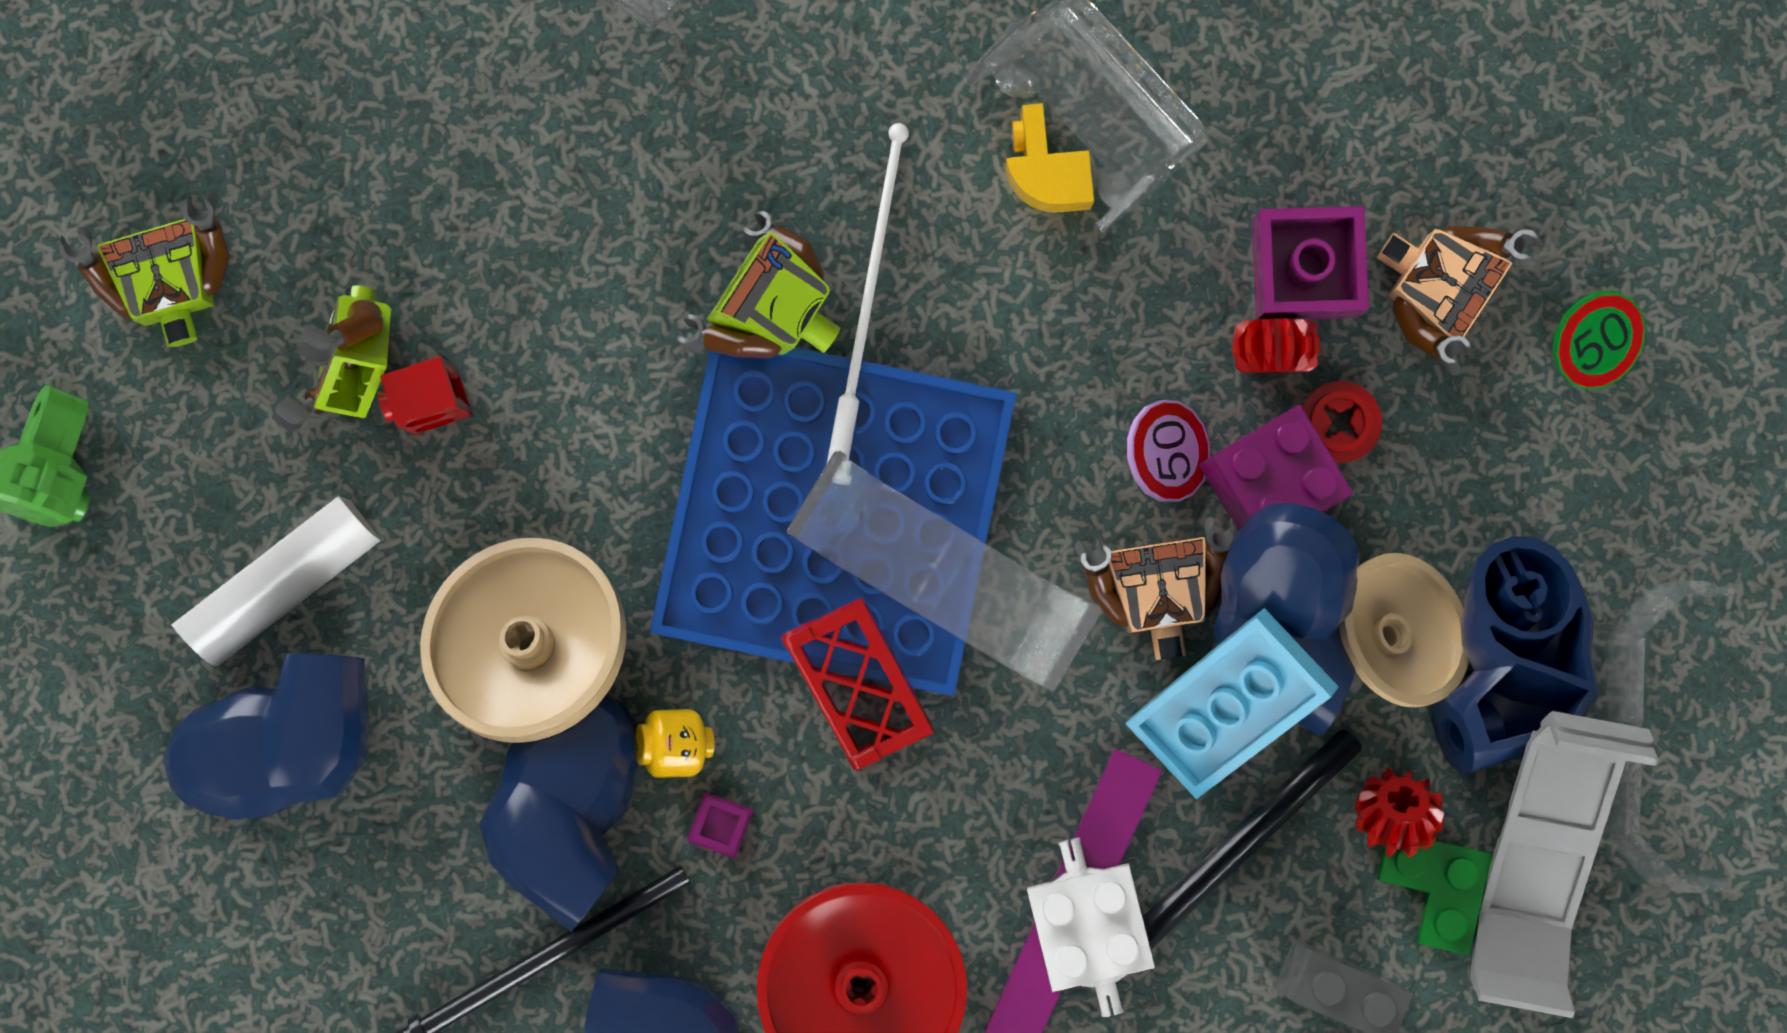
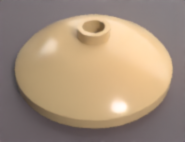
(1421, 626)

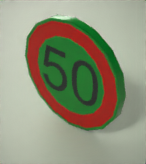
(1599, 339)

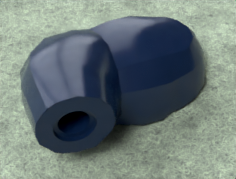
(1306, 577)
(1529, 654)
(275, 745)
(557, 805)
(655, 1004)

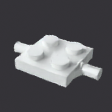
(1090, 927)

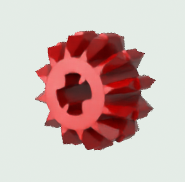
(1276, 346)
(1399, 813)

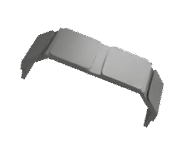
(1547, 857)

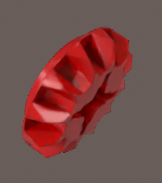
(1365, 419)

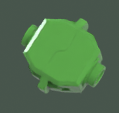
(39, 473)

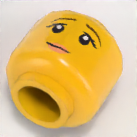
(674, 743)

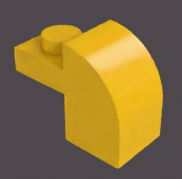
(1047, 180)

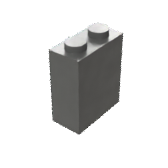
(1342, 990)

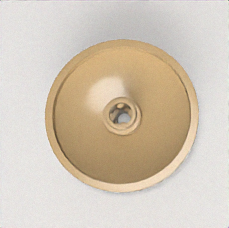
(489, 615)

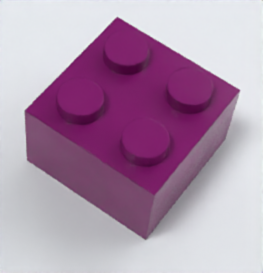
(1310, 263)
(1276, 466)

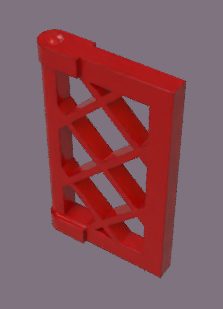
(877, 648)

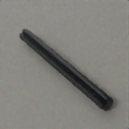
(1250, 835)

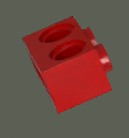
(424, 396)

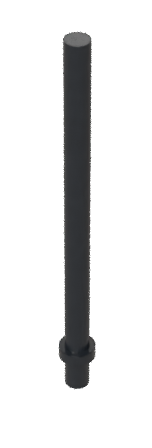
(549, 954)

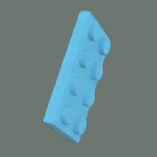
(1232, 704)

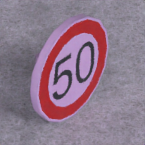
(1166, 450)

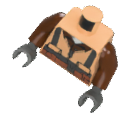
(1450, 283)
(1159, 584)

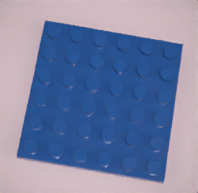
(754, 459)

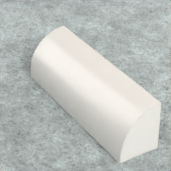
(277, 581)

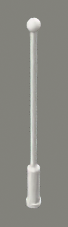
(848, 403)

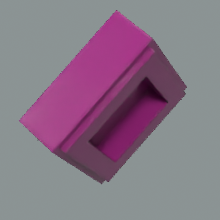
(720, 825)

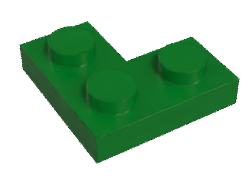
(1454, 890)

